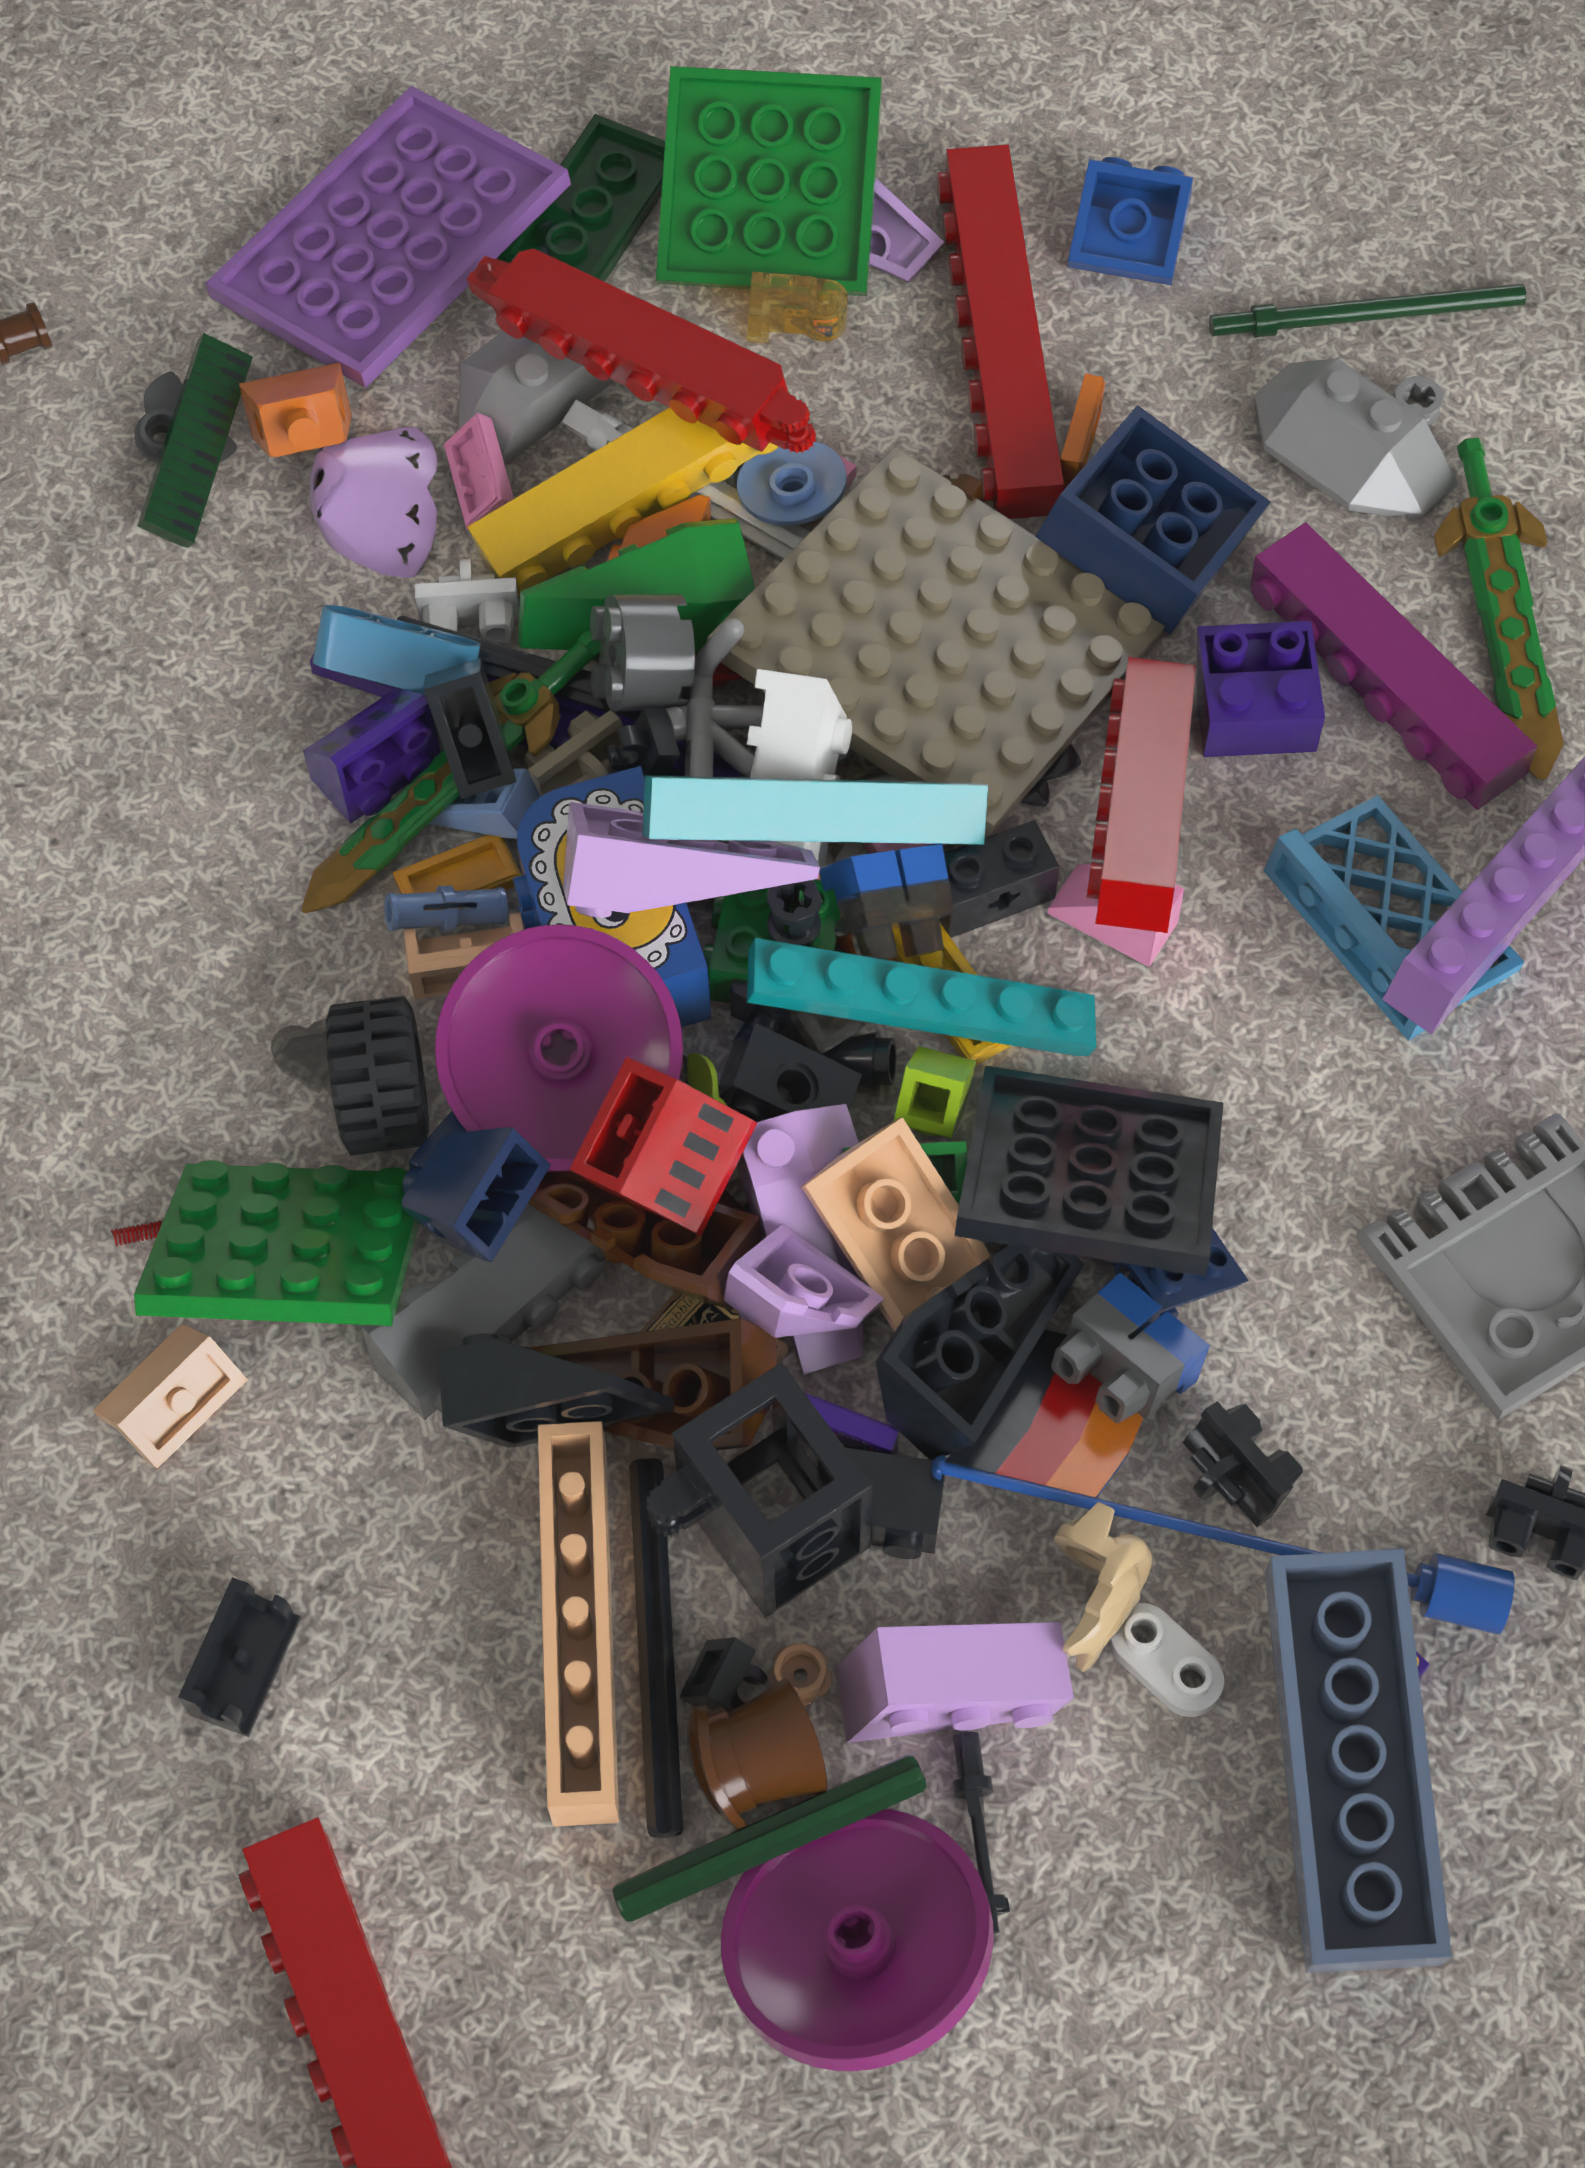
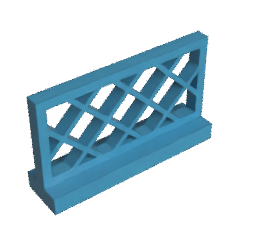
(1356, 930)

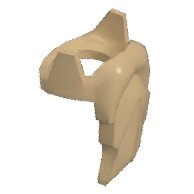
(1122, 1571)

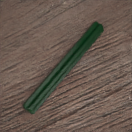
(769, 1838)

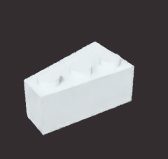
(799, 734)

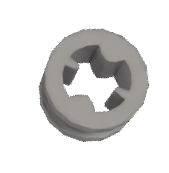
(1421, 389)

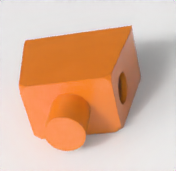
(298, 410)

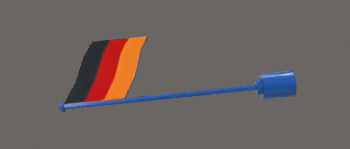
(1061, 1448)

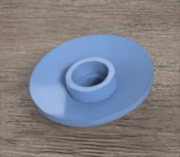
(791, 486)

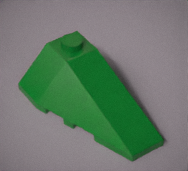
(695, 559)

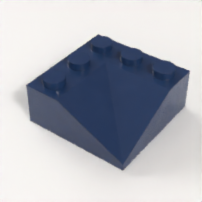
(1152, 518)

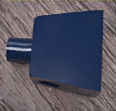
(474, 1188)

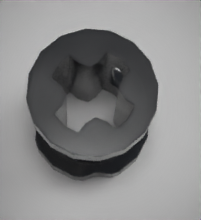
(798, 914)

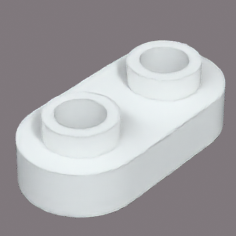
(1165, 1658)

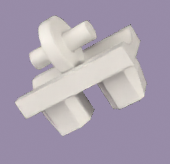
(469, 601)

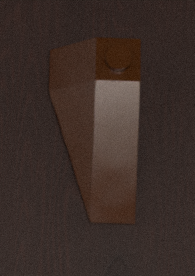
(649, 1243)
(689, 1363)

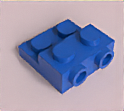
(1130, 220)

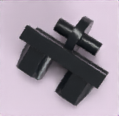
(1236, 1466)
(1543, 1509)

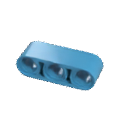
(386, 648)

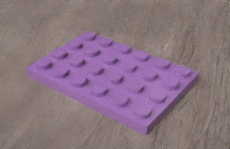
(387, 235)

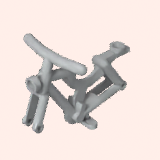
(703, 722)

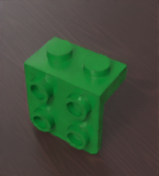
(740, 921)

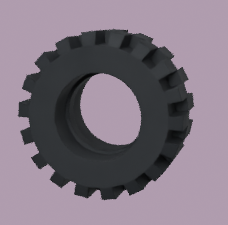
(376, 1075)

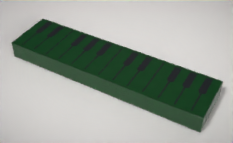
(195, 441)

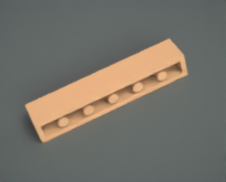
(577, 1625)

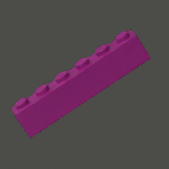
(1393, 667)

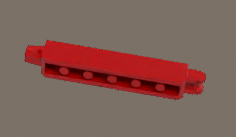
(644, 350)

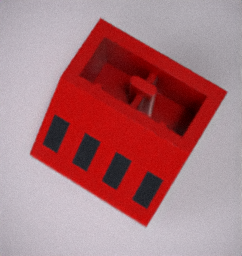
(663, 1146)

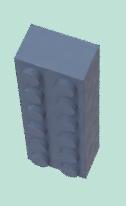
(1356, 1762)

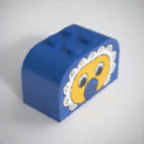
(658, 934)

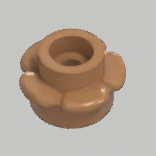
(804, 1658)

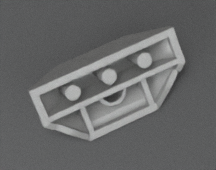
(522, 390)
(1352, 440)

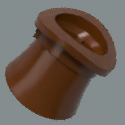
(755, 1753)

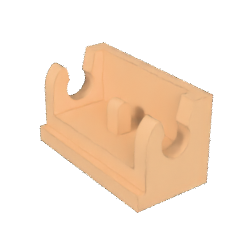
(440, 960)

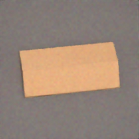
(894, 1220)

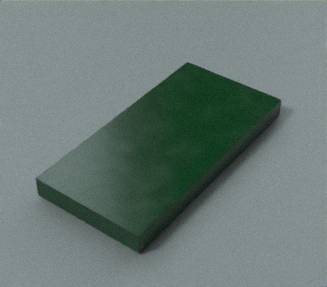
(611, 193)

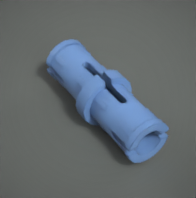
(482, 906)

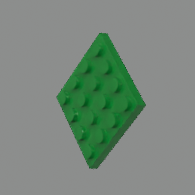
(768, 177)
(280, 1245)

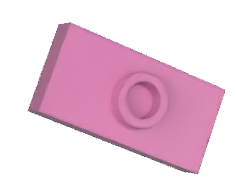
(478, 469)

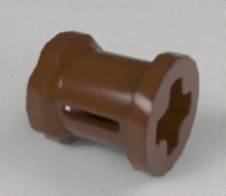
(22, 333)

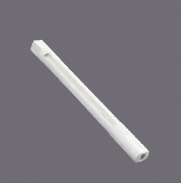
(725, 503)

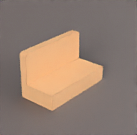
(171, 1394)

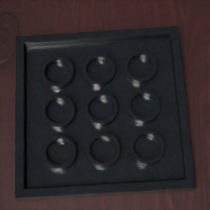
(1092, 1171)

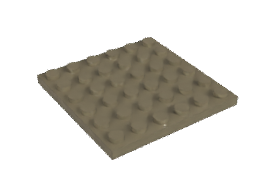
(943, 633)

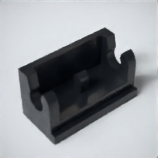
(239, 1658)

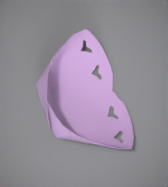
(367, 498)

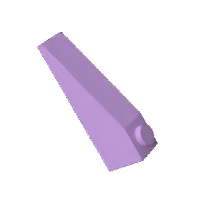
(621, 871)

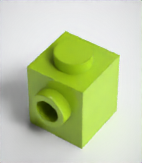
(934, 1092)

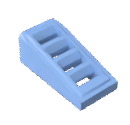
(493, 811)

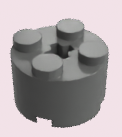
(642, 652)

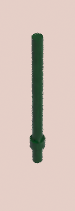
(1266, 319)

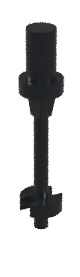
(973, 1786)

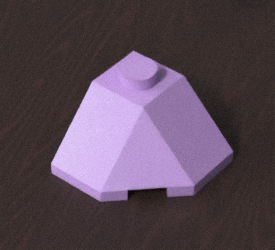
(796, 1288)

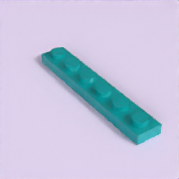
(920, 998)

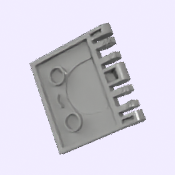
(1508, 1274)

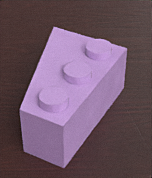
(953, 1679)

